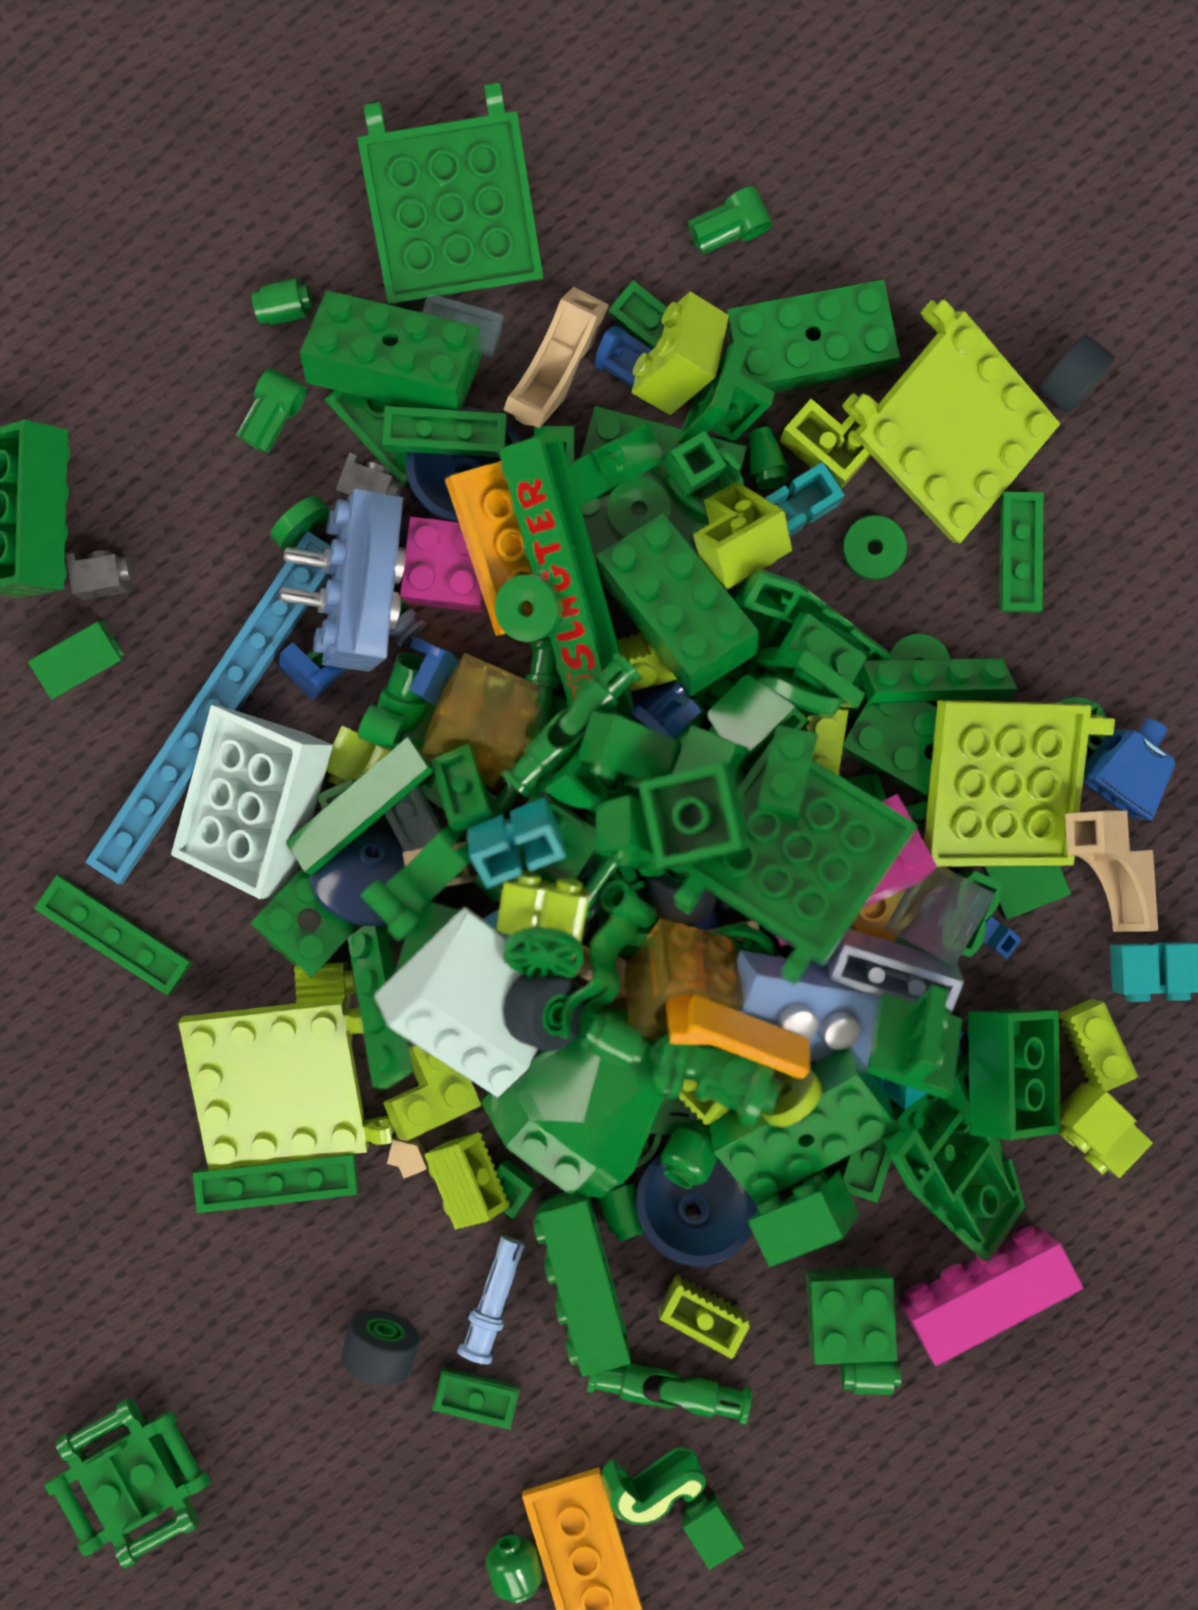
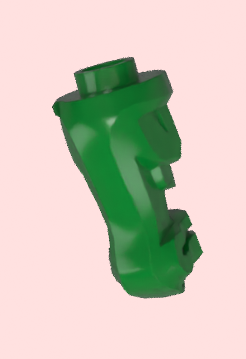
(719, 1076)

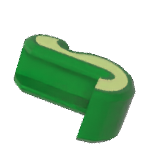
(654, 1489)

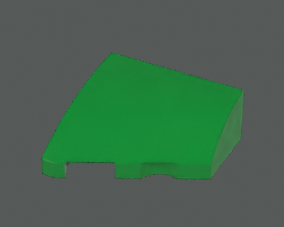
(580, 788)

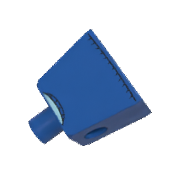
(1131, 770)

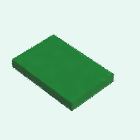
(366, 421)

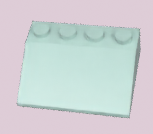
(247, 798)
(455, 1001)

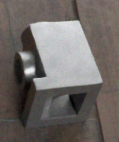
(368, 478)
(99, 574)

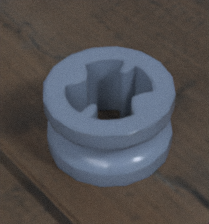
(407, 628)

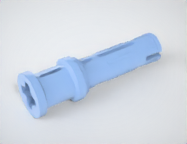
(487, 1317)

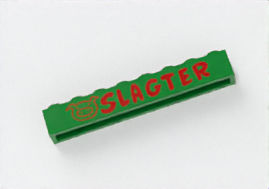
(562, 553)

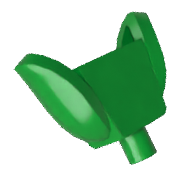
(754, 708)

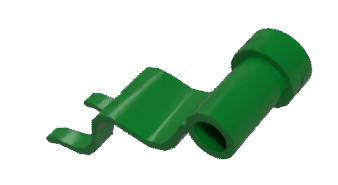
(417, 883)
(626, 915)

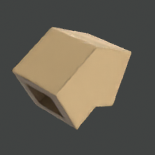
(408, 1156)

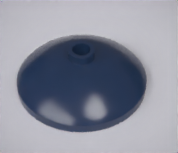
(428, 473)
(351, 872)
(702, 1241)

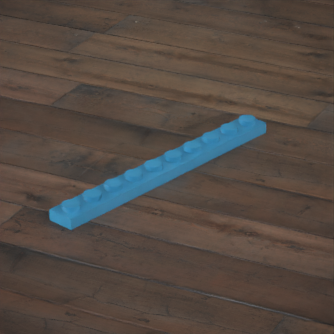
(227, 687)

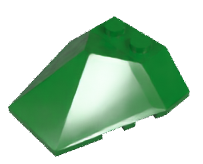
(772, 607)
(578, 1117)
(955, 1172)

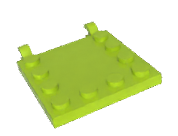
(954, 424)
(1007, 781)
(278, 1084)

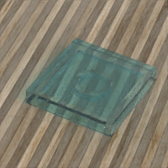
(940, 913)

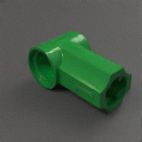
(739, 217)
(275, 401)

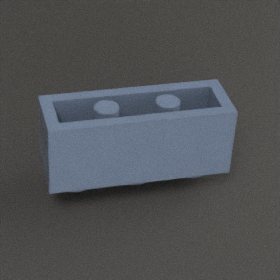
(891, 968)

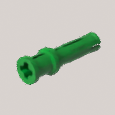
(544, 675)

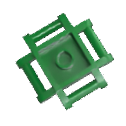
(577, 837)
(128, 1481)

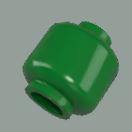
(689, 1156)
(514, 1568)

